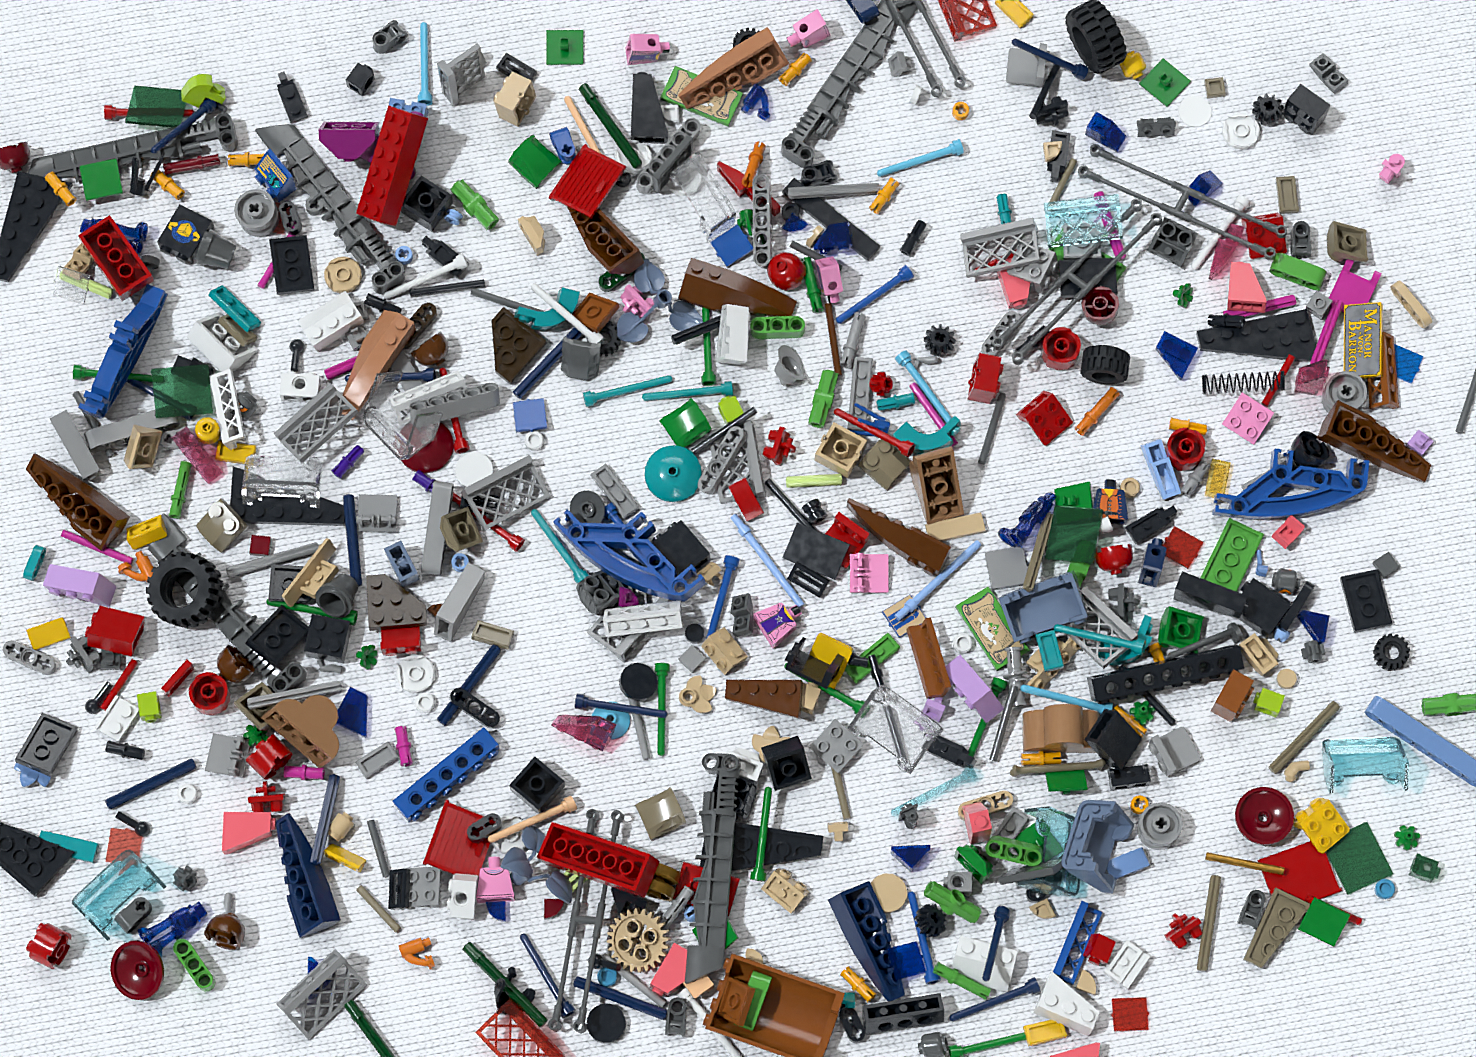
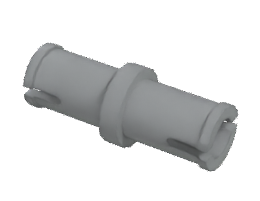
(1195, 478)

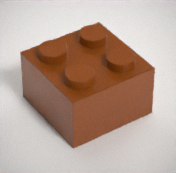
(1235, 691)

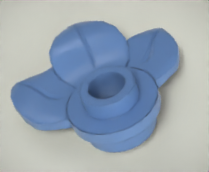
(29, 776)

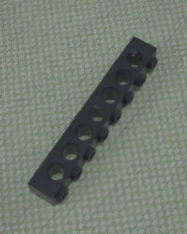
(1098, 683)

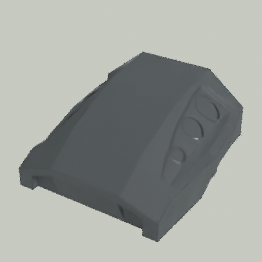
(1172, 241)
(580, 359)
(598, 591)

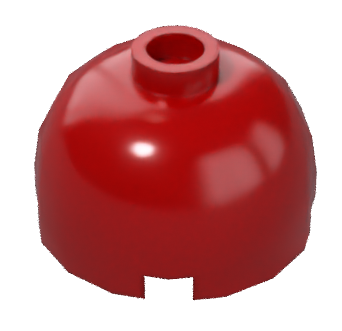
(786, 271)
(1114, 558)

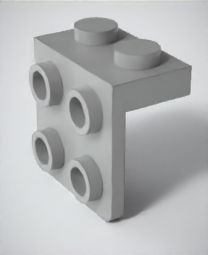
(1026, 68)
(1039, 272)
(1174, 751)

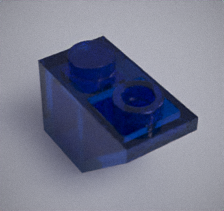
(1105, 132)
(835, 237)

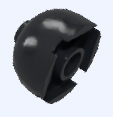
(1309, 450)

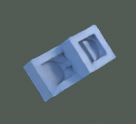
(1128, 863)

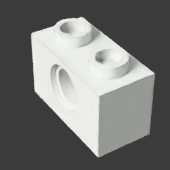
(291, 379)
(463, 907)

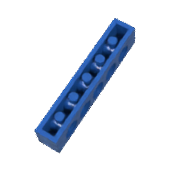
(481, 739)

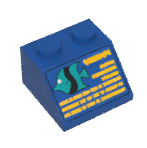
(274, 176)

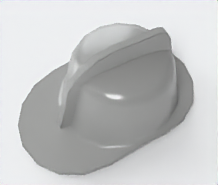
(789, 365)

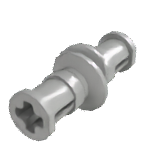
(1015, 674)

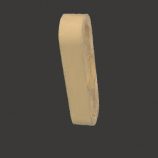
(1411, 304)
(997, 796)

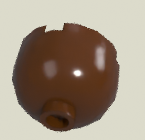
(432, 351)
(233, 666)
(226, 931)

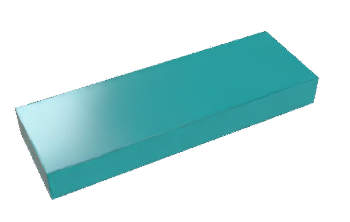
(234, 308)
(83, 849)

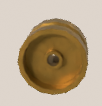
(661, 883)

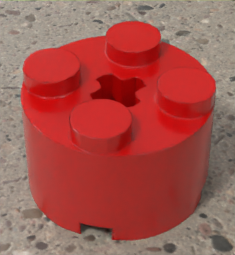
(1064, 358)
(1188, 439)
(199, 690)
(269, 757)
(49, 945)

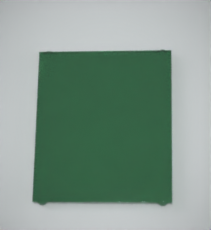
(156, 107)
(181, 391)
(1074, 534)
(1358, 859)

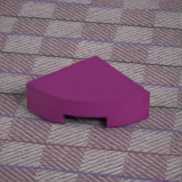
(627, 598)

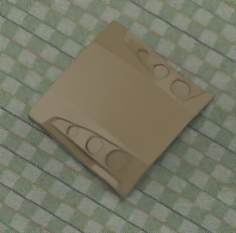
(661, 814)

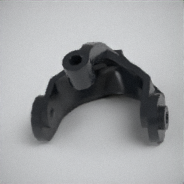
(501, 997)

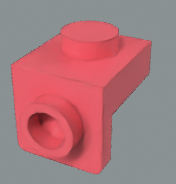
(1288, 531)

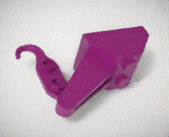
(352, 139)

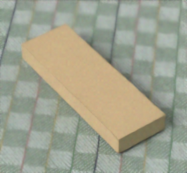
(956, 527)

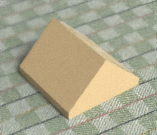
(142, 447)

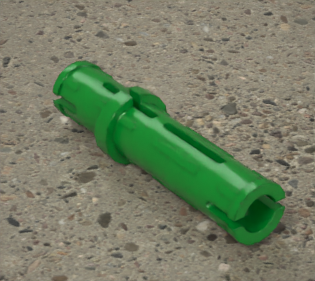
(812, 286)

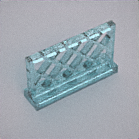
(1082, 208)

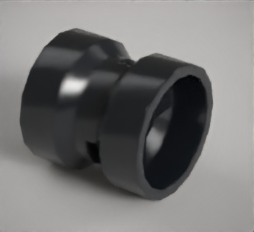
(814, 511)

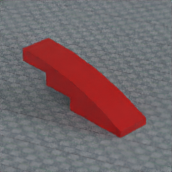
(734, 179)

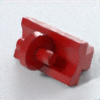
(781, 446)
(275, 799)
(1189, 925)

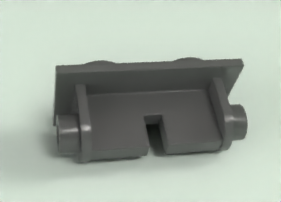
(1162, 127)
(909, 815)

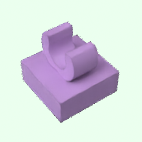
(1419, 442)
(934, 709)

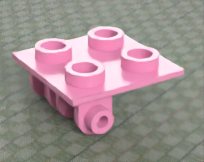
(1248, 418)
(868, 573)

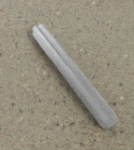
(833, 190)
(277, 558)
(296, 694)

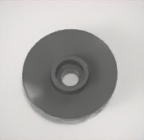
(580, 504)

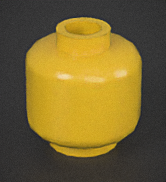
(1133, 65)
(212, 433)

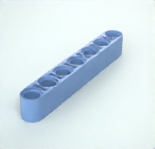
(1422, 739)

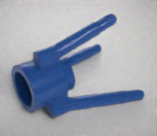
(880, 423)

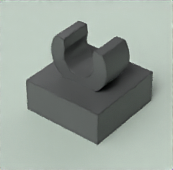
(110, 660)

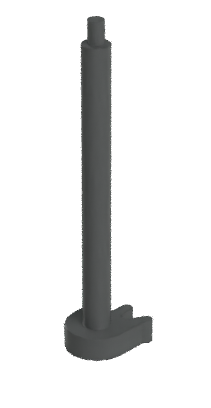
(1232, 631)

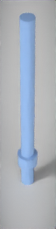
(745, 531)
(911, 604)

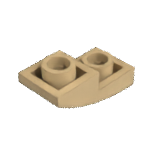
(80, 260)

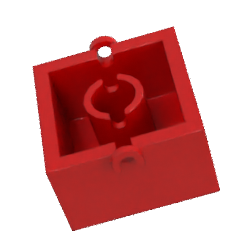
(985, 378)

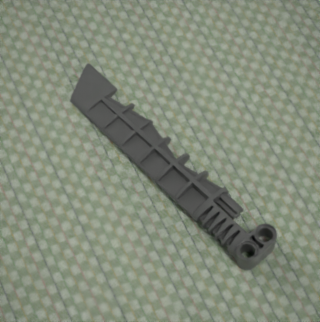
(831, 98)
(139, 146)
(353, 228)
(227, 618)
(714, 884)

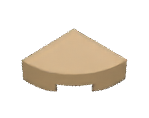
(1051, 150)
(818, 231)
(1043, 909)
(1086, 983)

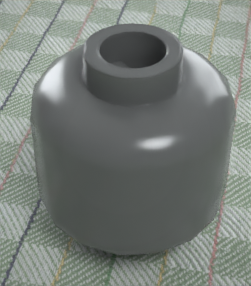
(933, 1045)

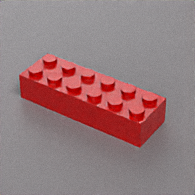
(392, 165)
(598, 859)

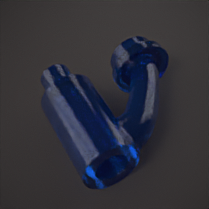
(755, 94)

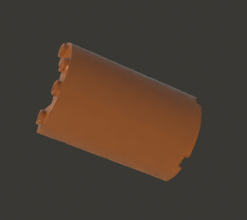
(793, 1018)

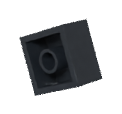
(1306, 109)
(426, 203)
(327, 638)
(786, 763)
(537, 785)

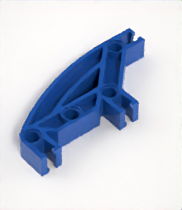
(123, 352)
(1331, 492)
(654, 580)

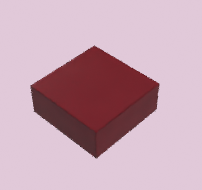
(260, 545)

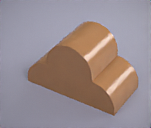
(937, 484)
(307, 726)
(1058, 729)

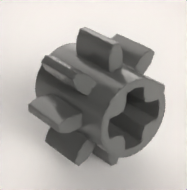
(1313, 651)
(185, 878)

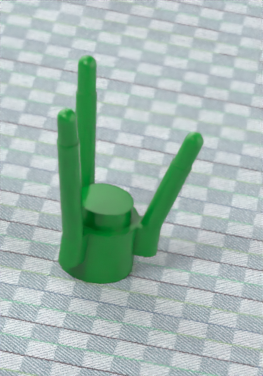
(746, 221)

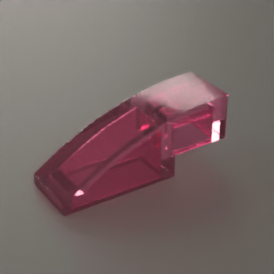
(1225, 250)

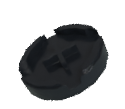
(638, 681)
(606, 1023)

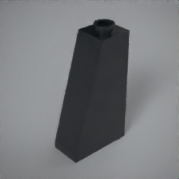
(646, 113)
(1210, 596)

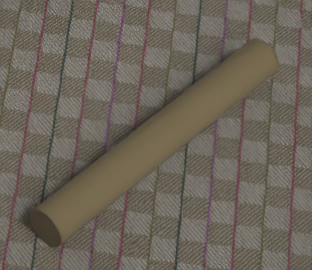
(1063, 180)
(841, 795)
(378, 908)

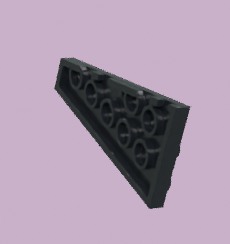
(26, 217)
(1264, 337)
(283, 509)
(780, 846)
(30, 859)

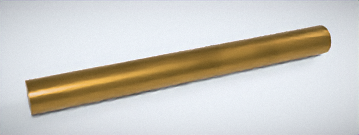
(1244, 863)

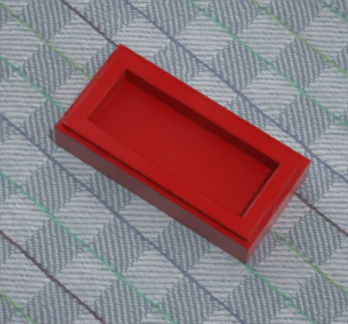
(177, 678)

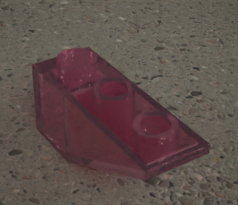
(1311, 378)
(197, 454)
(588, 729)

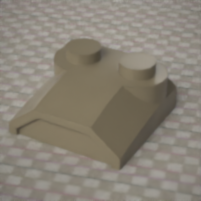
(1346, 242)
(884, 463)
(221, 525)
(460, 530)

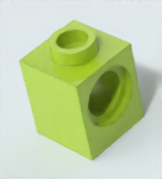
(729, 408)
(1268, 702)
(149, 706)

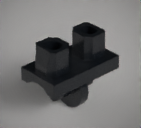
(1053, 112)

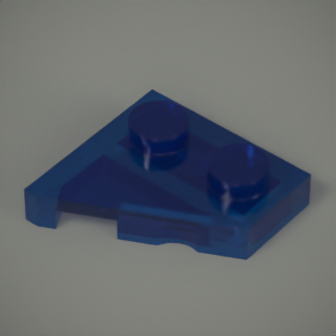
(1176, 353)
(353, 712)

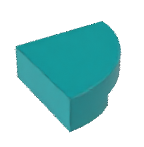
(849, 999)

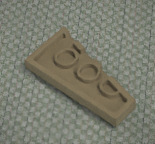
(1276, 922)

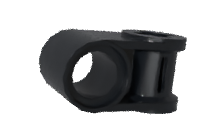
(822, 174)

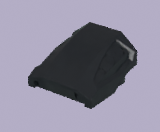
(745, 797)

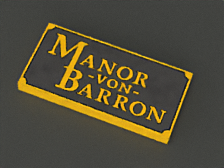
(1363, 339)

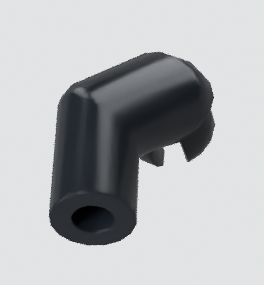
(857, 660)

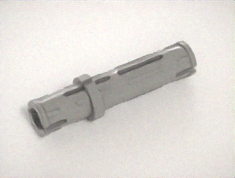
(850, 347)
(676, 907)

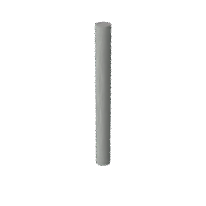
(640, 732)
(638, 984)

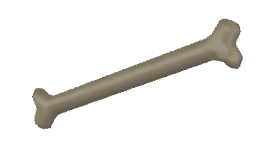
(1017, 770)

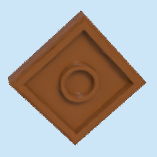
(595, 312)
(736, 1001)

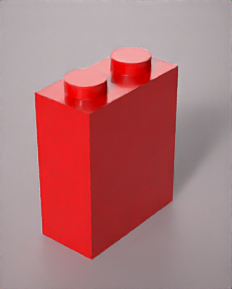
(115, 630)

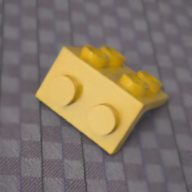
(826, 649)
(1321, 824)

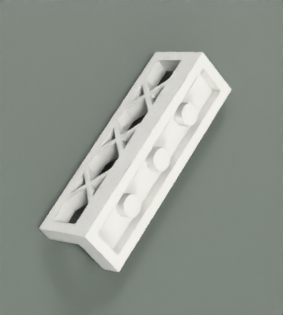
(430, 389)
(223, 408)
(643, 618)

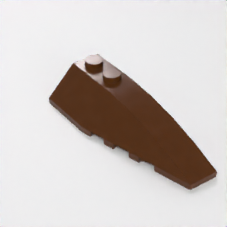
(607, 243)
(717, 286)
(1367, 440)
(83, 506)
(911, 543)

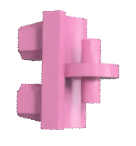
(1392, 167)
(634, 302)

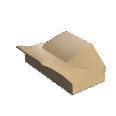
(533, 233)
(1259, 654)

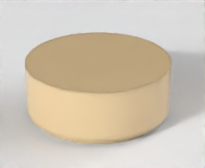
(1130, 487)
(1286, 678)

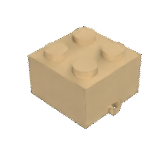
(514, 98)
(840, 450)

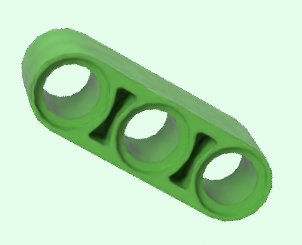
(1298, 271)
(784, 321)
(1005, 854)
(190, 956)
(761, 984)

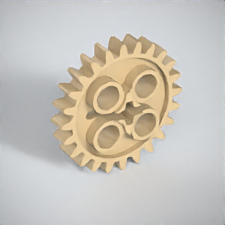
(653, 949)

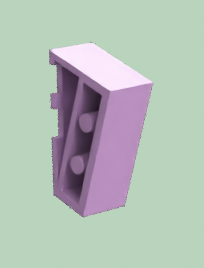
(79, 585)
(973, 688)

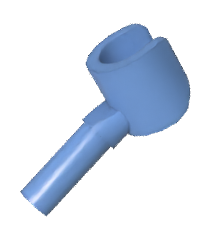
(1261, 570)

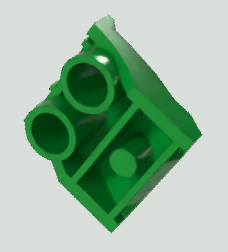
(533, 161)
(686, 424)

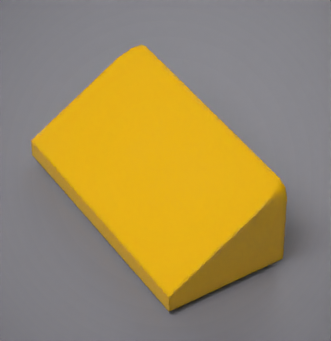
(146, 532)
(48, 633)
(345, 857)

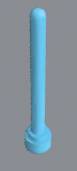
(424, 95)
(954, 148)
(904, 359)
(1066, 699)

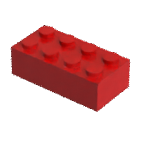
(116, 258)

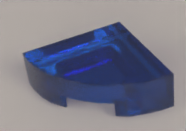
(794, 223)
(497, 910)

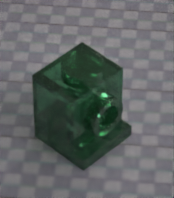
(1417, 868)

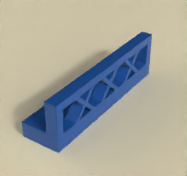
(1060, 964)

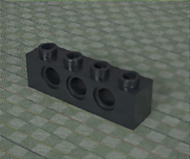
(903, 1013)

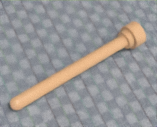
(578, 119)
(567, 805)

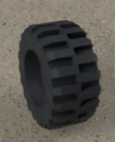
(1096, 36)
(162, 584)

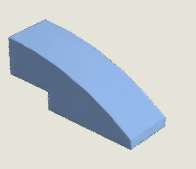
(1160, 468)

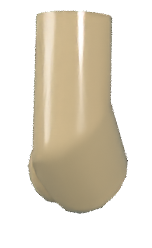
(1293, 768)

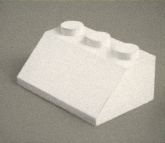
(331, 321)
(219, 344)
(971, 961)

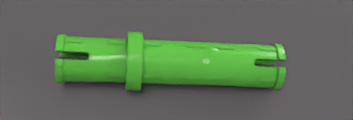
(178, 497)
(961, 980)

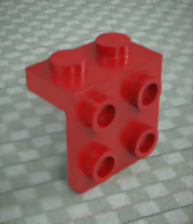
(400, 641)

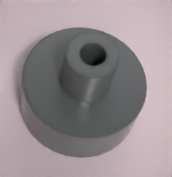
(150, 262)

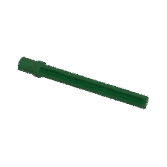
(592, 100)
(479, 958)
(359, 1017)

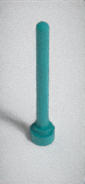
(725, 389)
(592, 397)
(579, 574)
(1137, 646)

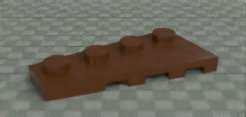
(772, 695)

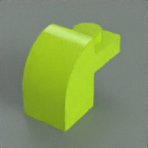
(199, 87)

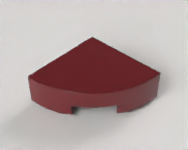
(552, 907)

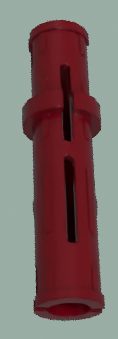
(191, 164)

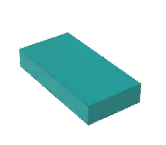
(1049, 651)

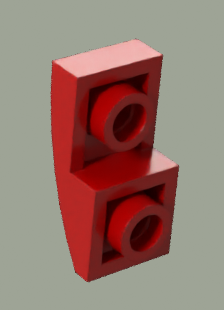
(746, 499)

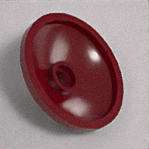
(433, 455)
(1271, 805)
(128, 970)

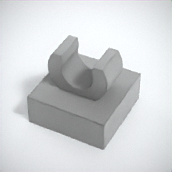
(898, 64)
(356, 337)

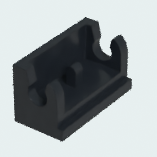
(1129, 777)

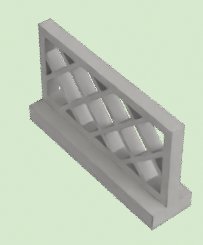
(461, 73)
(994, 234)
(309, 416)
(753, 464)
(494, 481)
(1109, 620)
(630, 641)
(309, 985)

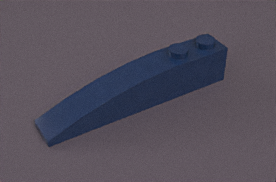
(309, 890)
(866, 933)

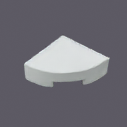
(670, 113)

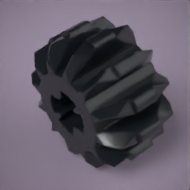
(1267, 116)
(942, 334)
(931, 920)

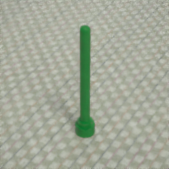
(81, 372)
(708, 377)
(352, 616)
(661, 671)
(998, 685)
(856, 705)
(758, 872)
(958, 1051)

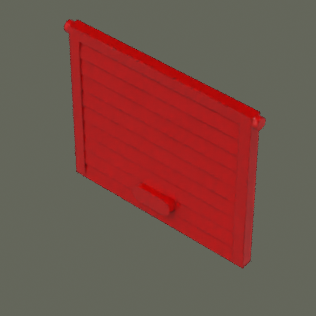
(587, 181)
(450, 846)
(1304, 872)

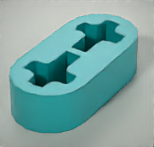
(34, 562)

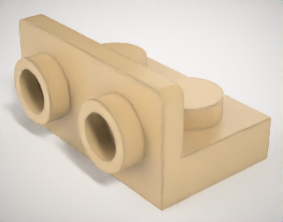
(785, 889)

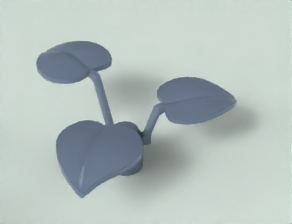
(650, 278)
(521, 870)

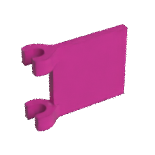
(1353, 288)

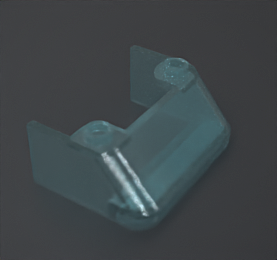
(1364, 758)
(1055, 828)
(113, 888)

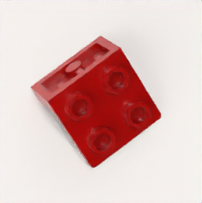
(1265, 237)
(1045, 417)
(850, 533)

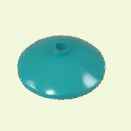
(676, 486)

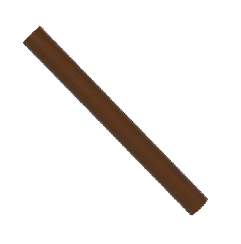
(833, 338)

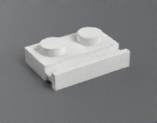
(117, 719)
(1127, 964)

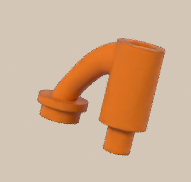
(144, 565)
(415, 946)

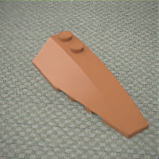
(741, 65)
(377, 355)

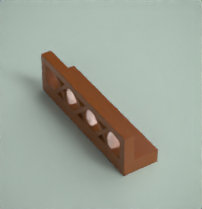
(1388, 384)
(929, 659)

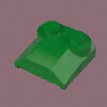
(1179, 628)
(970, 859)

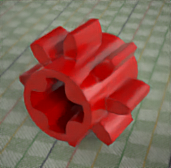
(881, 383)

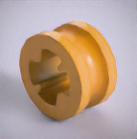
(963, 116)
(1137, 810)

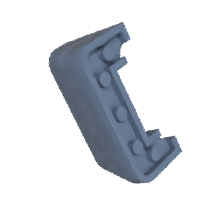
(1050, 603)
(1092, 840)

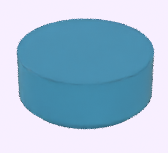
(1384, 889)
(607, 977)

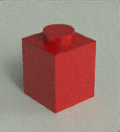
(1099, 949)

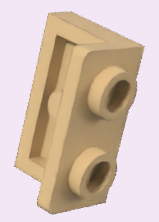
(723, 650)

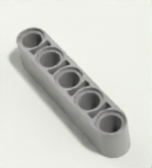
(669, 147)
(758, 212)
(458, 402)
(120, 431)
(434, 541)

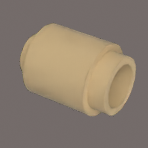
(340, 826)

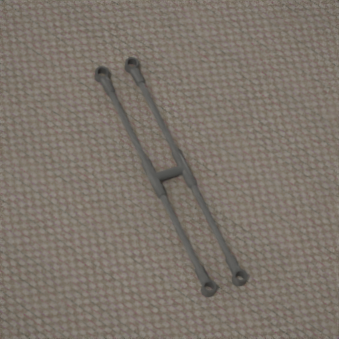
(894, 5)
(1187, 191)
(1085, 287)
(574, 919)

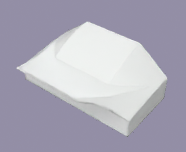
(750, 763)

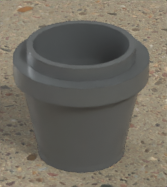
(215, 250)
(337, 596)

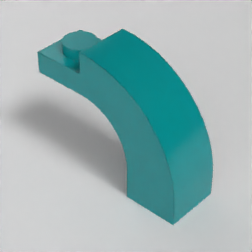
(549, 319)
(929, 442)
(1129, 656)

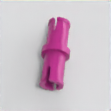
(403, 746)
(304, 772)

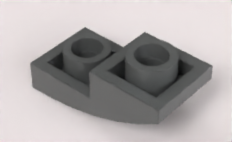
(1328, 74)
(743, 614)

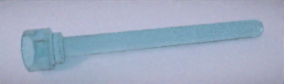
(967, 775)

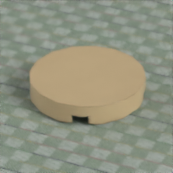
(343, 275)
(889, 891)

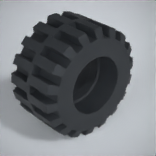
(1105, 364)

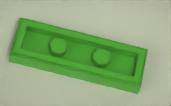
(882, 649)

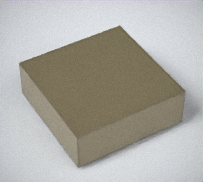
(1215, 87)

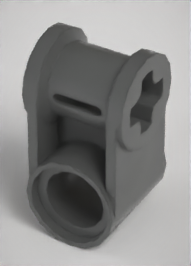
(391, 35)
(1300, 244)
(1251, 912)
(131, 916)
(676, 1019)

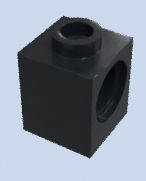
(360, 78)

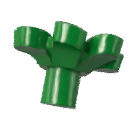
(1183, 294)
(367, 656)
(1142, 712)
(254, 735)
(1404, 839)

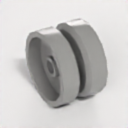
(256, 213)
(1346, 388)
(1156, 815)

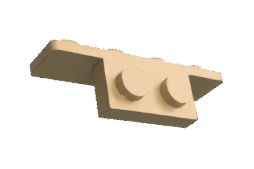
(313, 575)
(1042, 678)

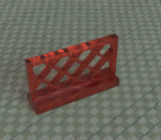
(954, 17)
(528, 1028)

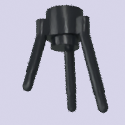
(137, 184)

